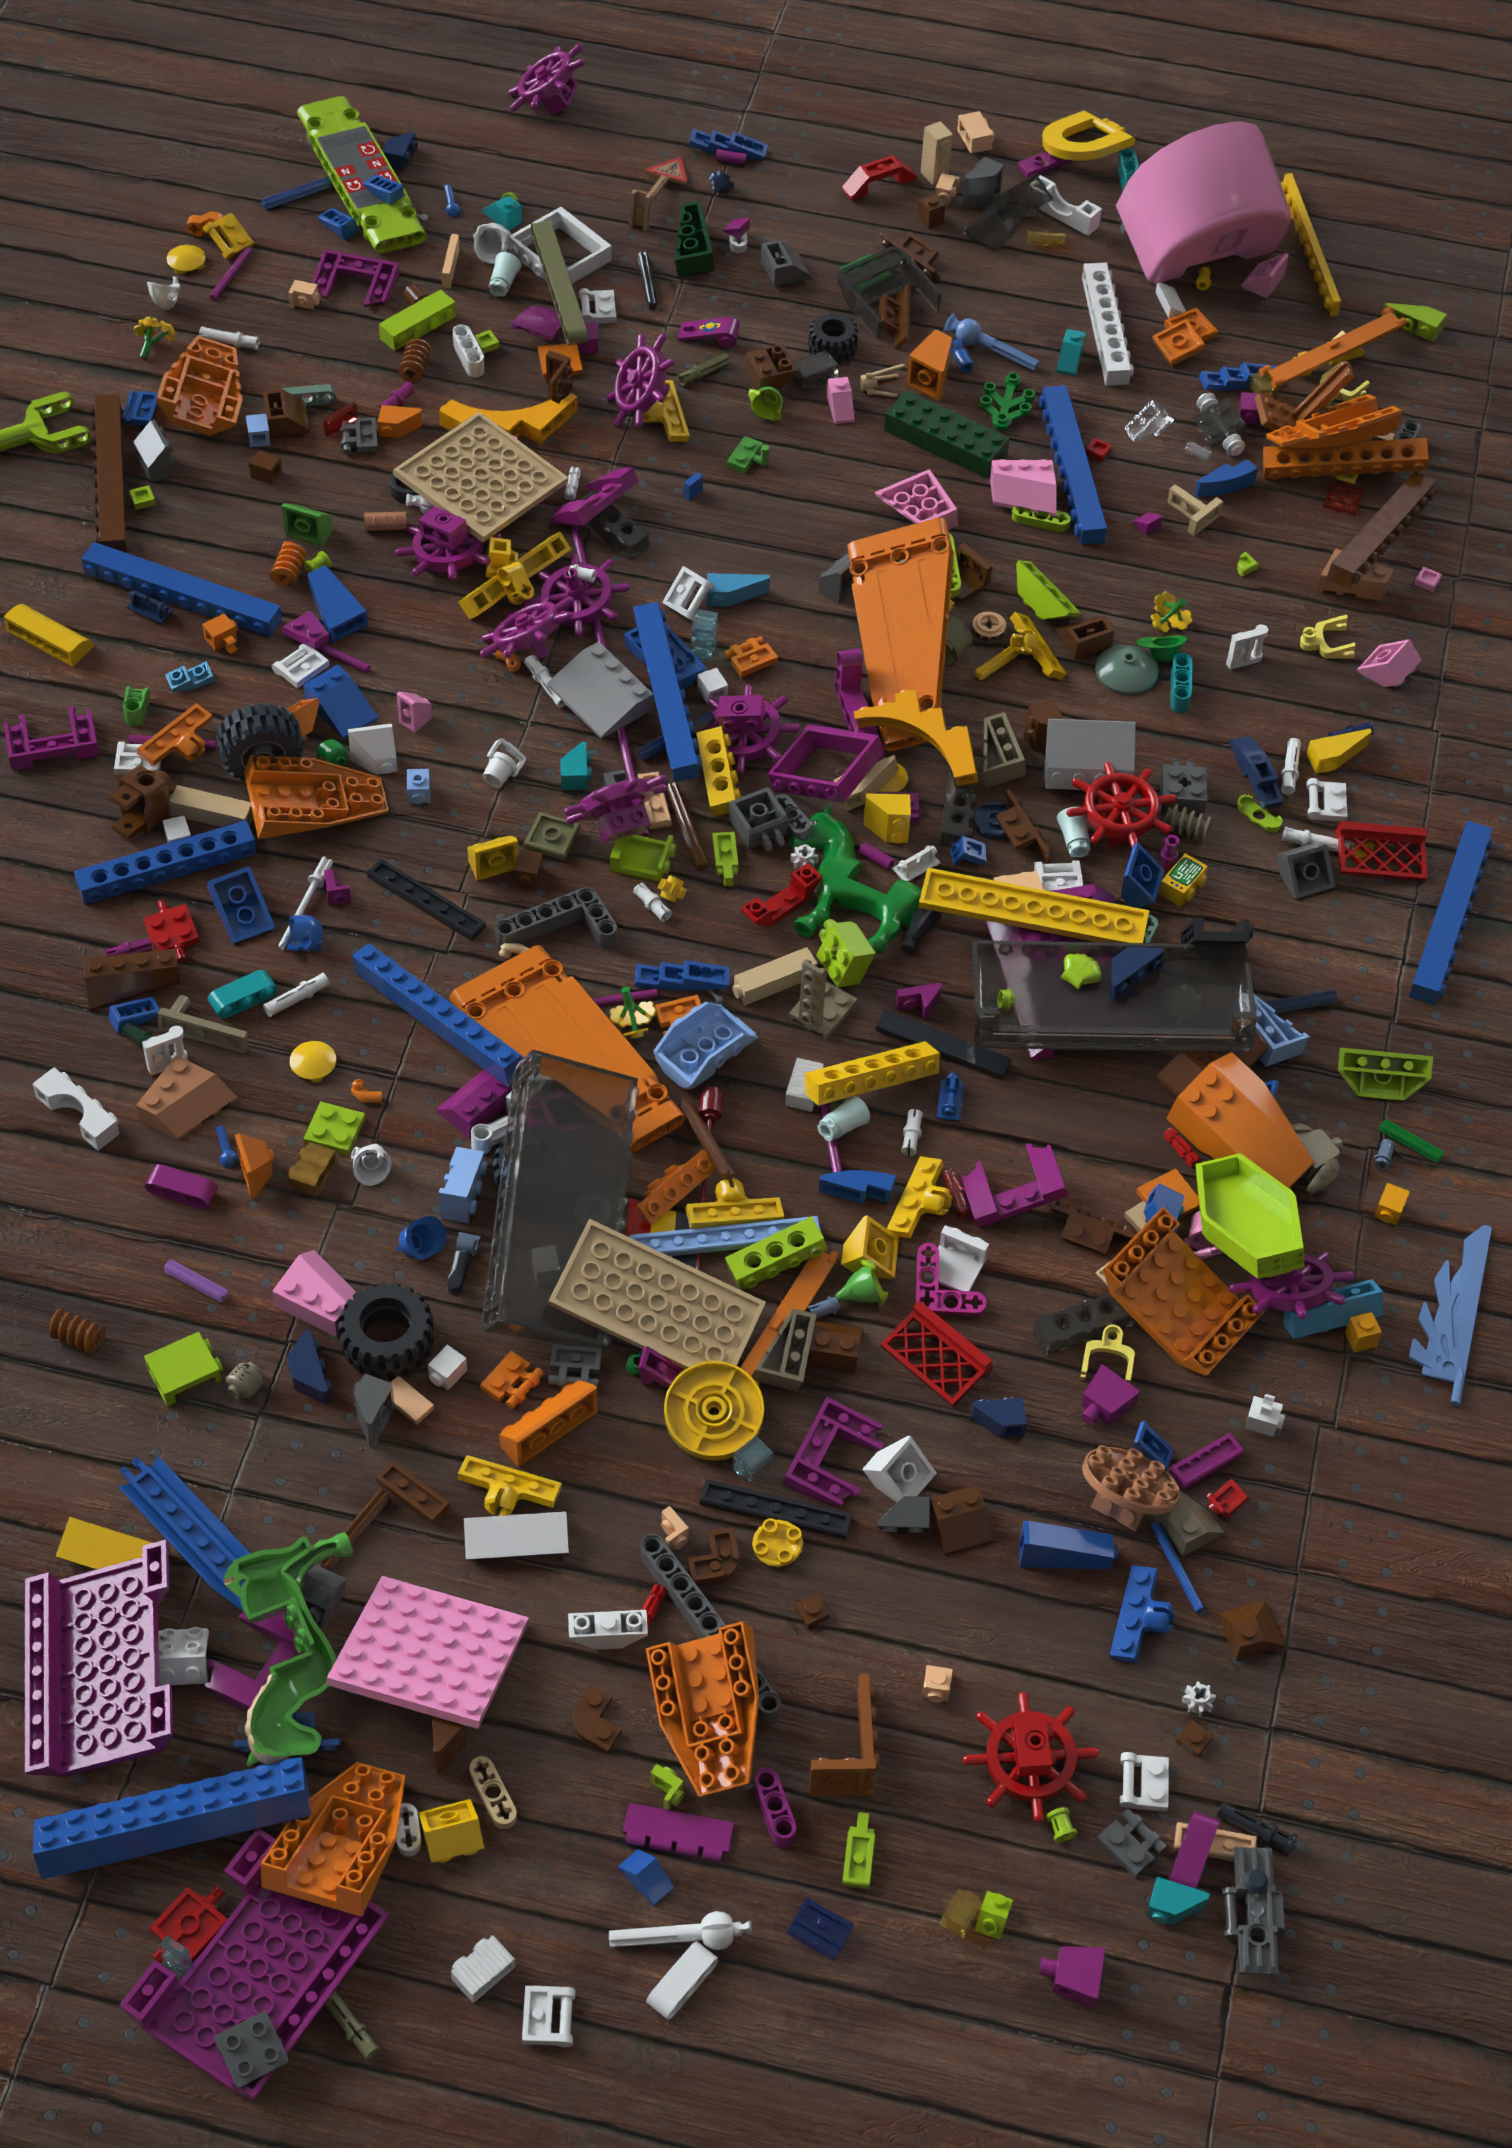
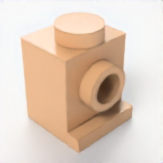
(947, 187)
(304, 295)

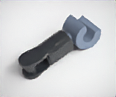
(466, 1246)

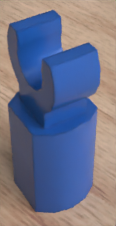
(962, 357)

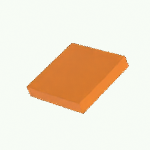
(1198, 321)
(1179, 342)
(569, 351)
(1177, 1183)

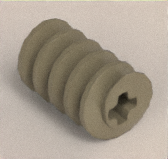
(1188, 823)

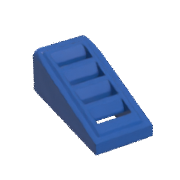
(388, 190)
(341, 224)
(119, 1013)

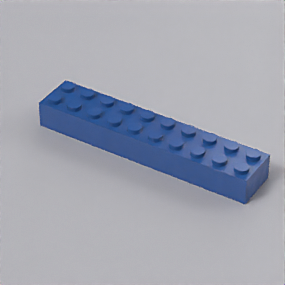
(171, 1818)

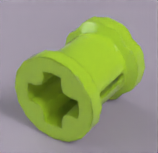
(317, 562)
(1061, 1824)

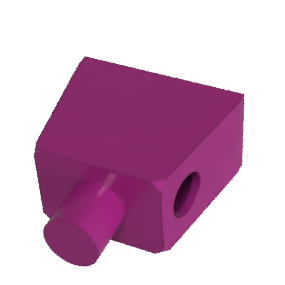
(1107, 1397)
(1076, 1973)

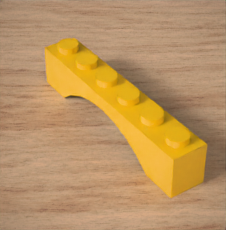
(533, 562)

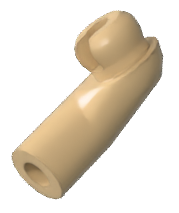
(508, 948)

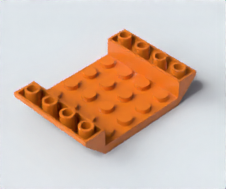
(1178, 1296)

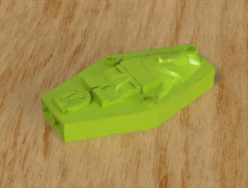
(1249, 1216)

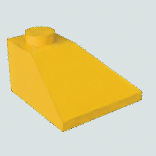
(871, 1243)

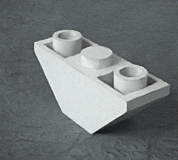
(608, 1629)

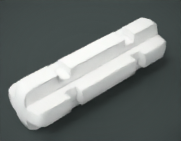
(572, 485)

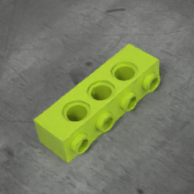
(780, 1242)

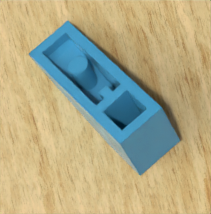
(735, 588)

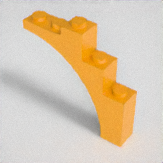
(930, 725)

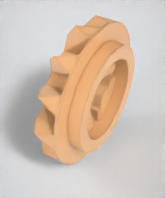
(996, 621)

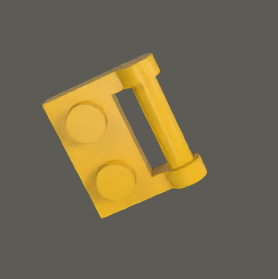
(232, 232)

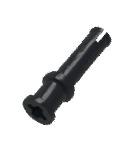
(1268, 1833)

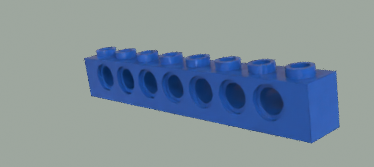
(165, 862)

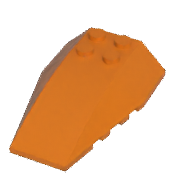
(202, 388)
(1341, 425)
(1234, 1113)

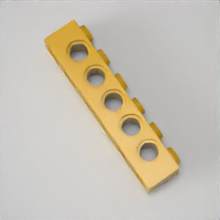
(871, 1073)

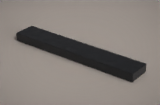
(426, 900)
(946, 1044)
(767, 1506)

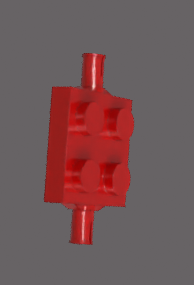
(172, 929)
(190, 1922)

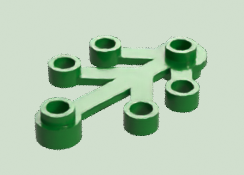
(1003, 419)

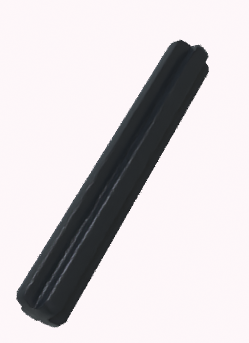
(647, 279)

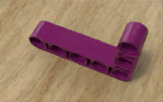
(849, 690)

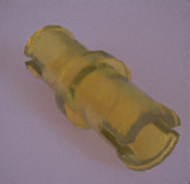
(1046, 238)

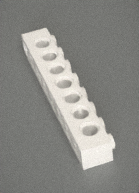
(1106, 324)

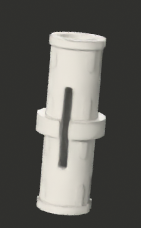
(652, 902)
(912, 1132)

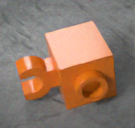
(221, 633)

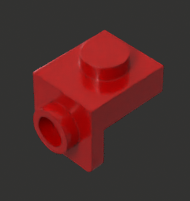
(1227, 1499)

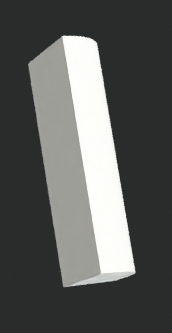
(516, 1535)

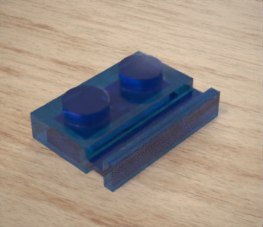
(820, 1929)

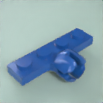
(1139, 1615)

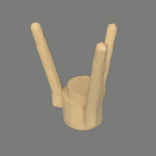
(869, 381)

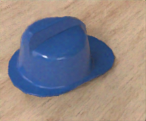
(423, 1238)

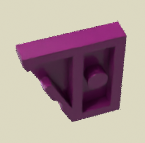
(307, 630)

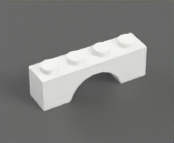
(1082, 218)
(58, 1091)

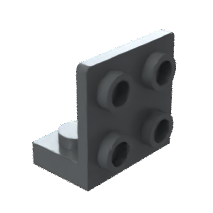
(251, 2049)

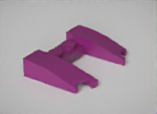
(382, 272)
(610, 487)
(24, 751)
(994, 1208)
(804, 1471)
(239, 1688)

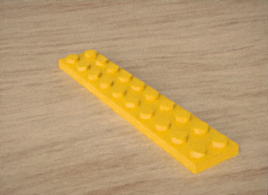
(1032, 908)

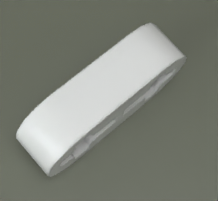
(738, 248)
(413, 1828)

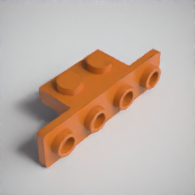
(674, 1186)

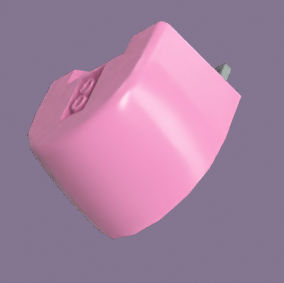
(1204, 201)

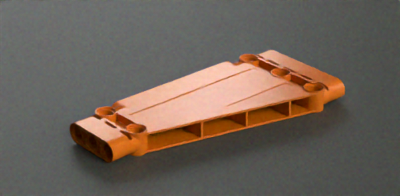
(904, 615)
(541, 1009)

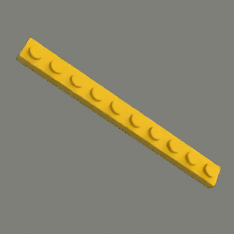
(1311, 245)

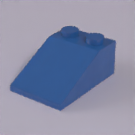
(340, 701)
(240, 905)

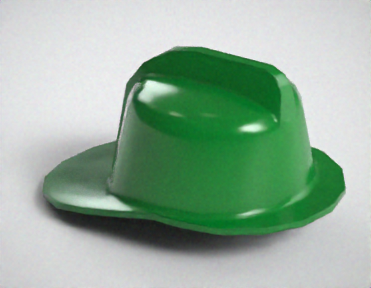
(1163, 648)

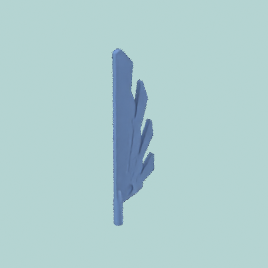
(1455, 1319)

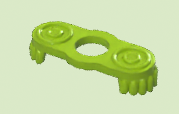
(1248, 808)

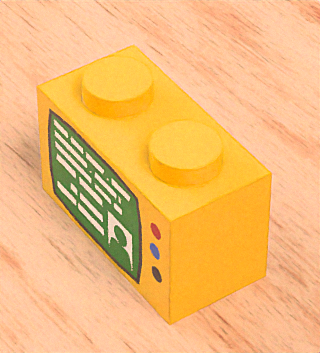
(1183, 880)

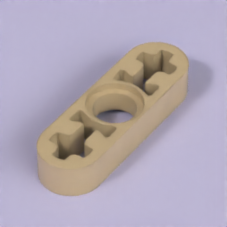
(492, 1804)

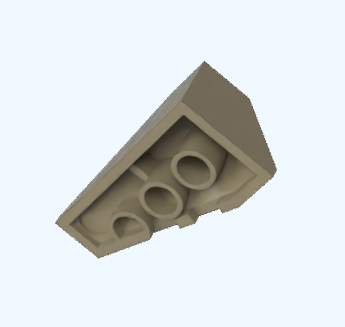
(1189, 1525)

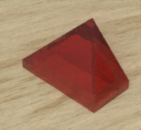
(334, 420)

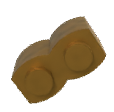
(312, 1169)

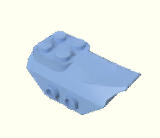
(701, 1044)

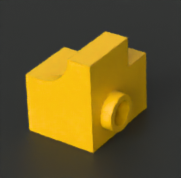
(500, 555)

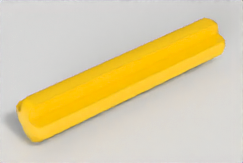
(995, 663)

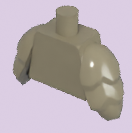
(1325, 1155)

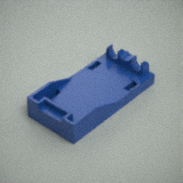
(688, 670)

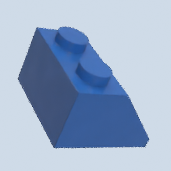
(1141, 878)

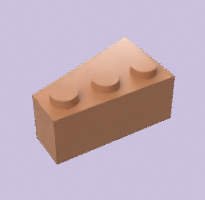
(1371, 586)

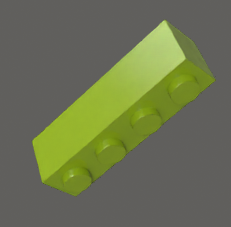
(417, 320)

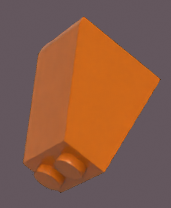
(930, 365)

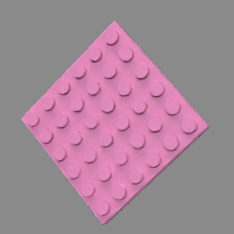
(428, 1652)

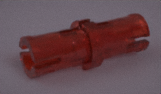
(957, 1192)

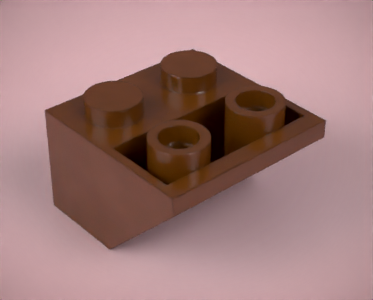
(770, 367)
(285, 413)
(1086, 636)

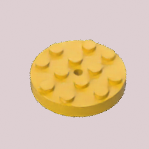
(708, 1387)

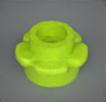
(1006, 999)

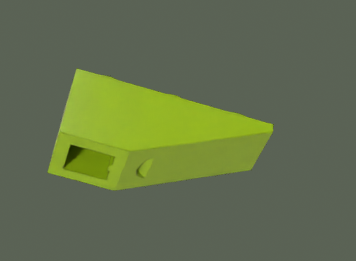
(1420, 319)

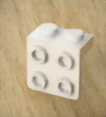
(959, 1259)
(183, 1656)

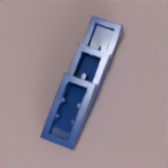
(733, 143)
(1230, 378)
(686, 977)

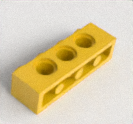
(709, 743)

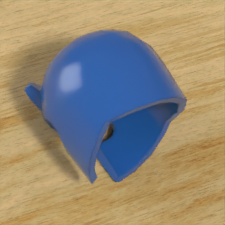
(305, 933)

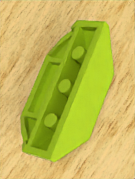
(1042, 594)
(1384, 1073)

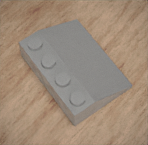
(601, 690)
(1083, 747)

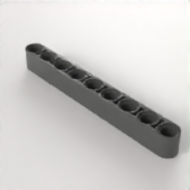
(698, 1618)

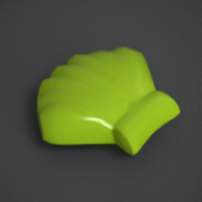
(1080, 970)

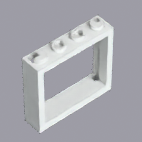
(577, 230)

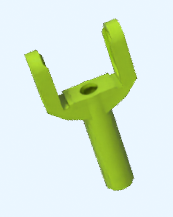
(35, 431)

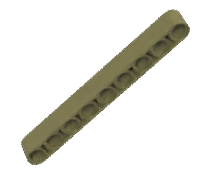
(559, 283)

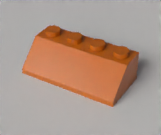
(549, 1422)

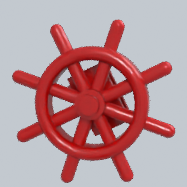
(1115, 813)
(1032, 1756)

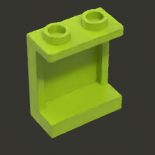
(642, 856)
(182, 1366)

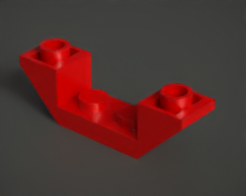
(857, 184)
(801, 887)

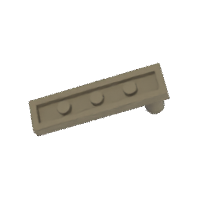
(202, 1029)

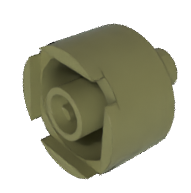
(957, 640)

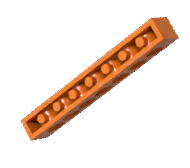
(1353, 452)

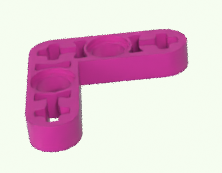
(939, 1296)

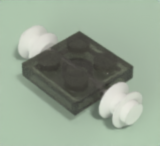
(1220, 423)

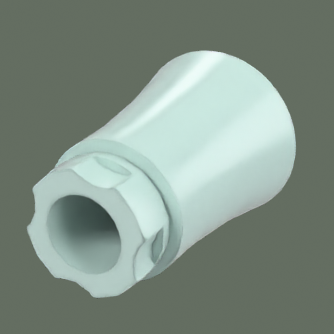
(504, 272)
(1074, 833)
(844, 1118)

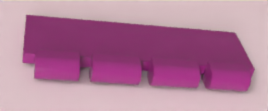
(680, 1828)

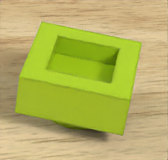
(487, 341)
(142, 497)

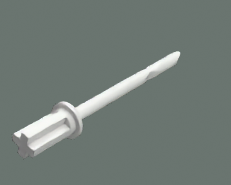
(316, 880)

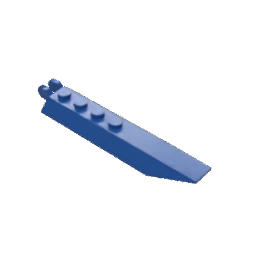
(185, 1523)

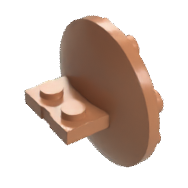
(1129, 1485)

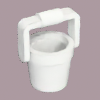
(501, 765)

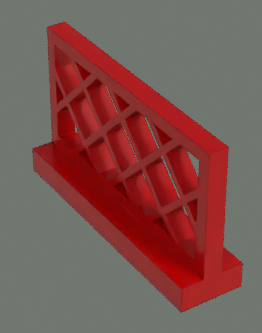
(1387, 835)
(954, 1343)

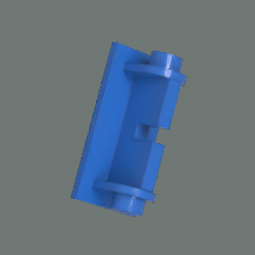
(950, 1098)

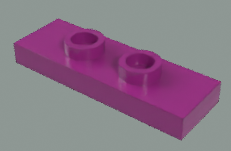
(1040, 163)
(1206, 1461)

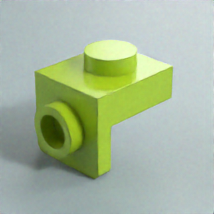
(668, 1781)
(993, 1915)

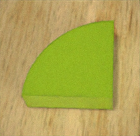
(1246, 564)

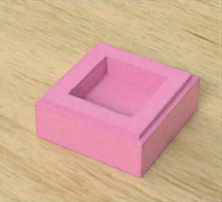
(1428, 579)

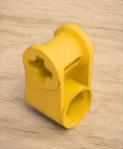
(515, 582)

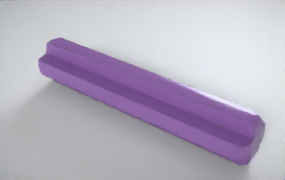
(196, 1281)

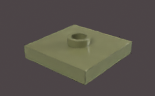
(551, 836)

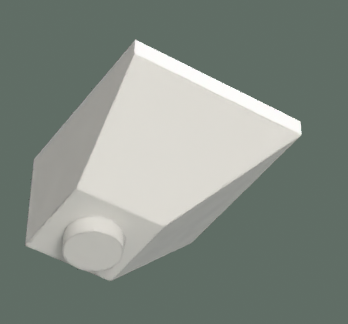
(374, 748)
(900, 1469)

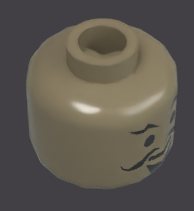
(244, 1380)

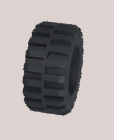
(386, 1357)

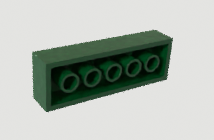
(946, 433)

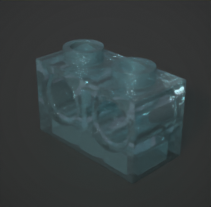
(704, 634)

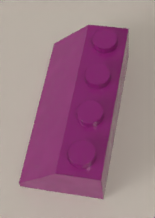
(475, 1102)

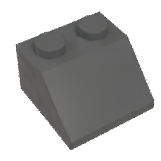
(838, 580)
(1306, 869)
(373, 1406)

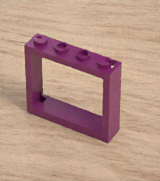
(866, 745)

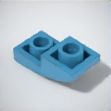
(184, 679)

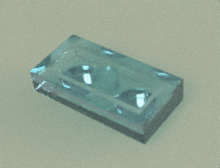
(176, 1956)

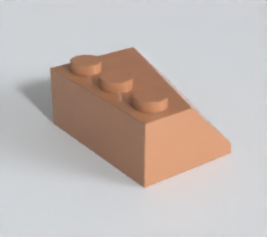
(183, 1098)

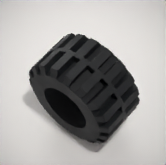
(835, 334)

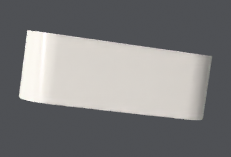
(468, 350)
(682, 1980)

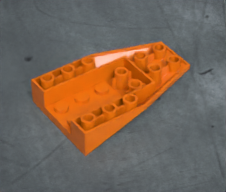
(309, 794)
(709, 1705)
(343, 1844)

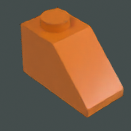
(398, 421)

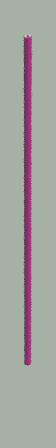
(600, 638)

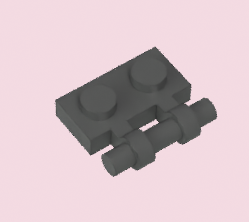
(365, 435)
(574, 1359)
(1125, 1848)

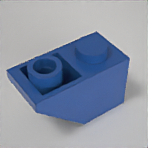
(1166, 1197)

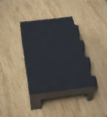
(1194, 934)

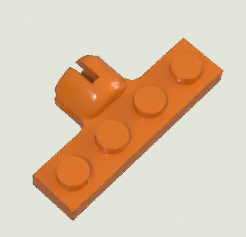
(178, 737)

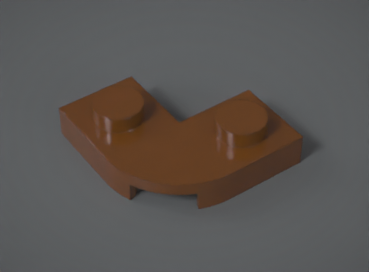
(718, 1564)
(588, 1720)

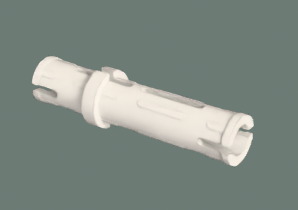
(236, 339)
(542, 675)
(1290, 772)
(1305, 838)
(303, 991)

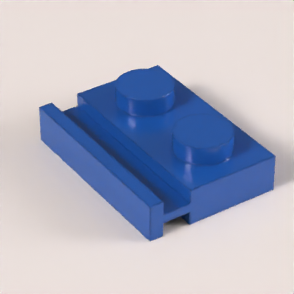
(140, 408)

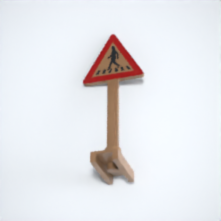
(641, 201)

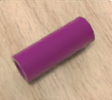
(731, 157)
(877, 856)

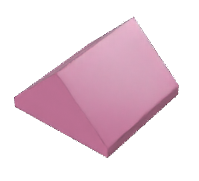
(1266, 275)

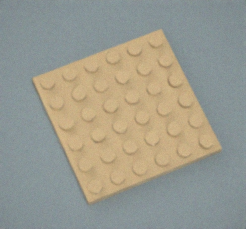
(481, 476)

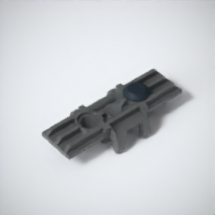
(1264, 1907)

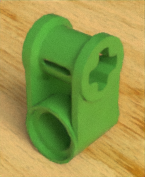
(135, 705)

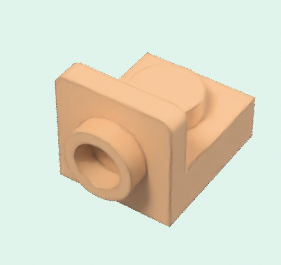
(675, 1528)
(937, 1684)

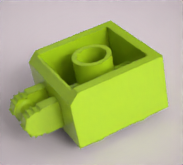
(844, 952)

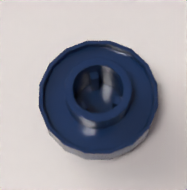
(720, 181)

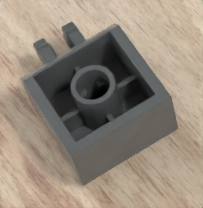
(1188, 785)
(759, 819)

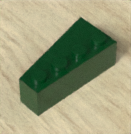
(693, 246)

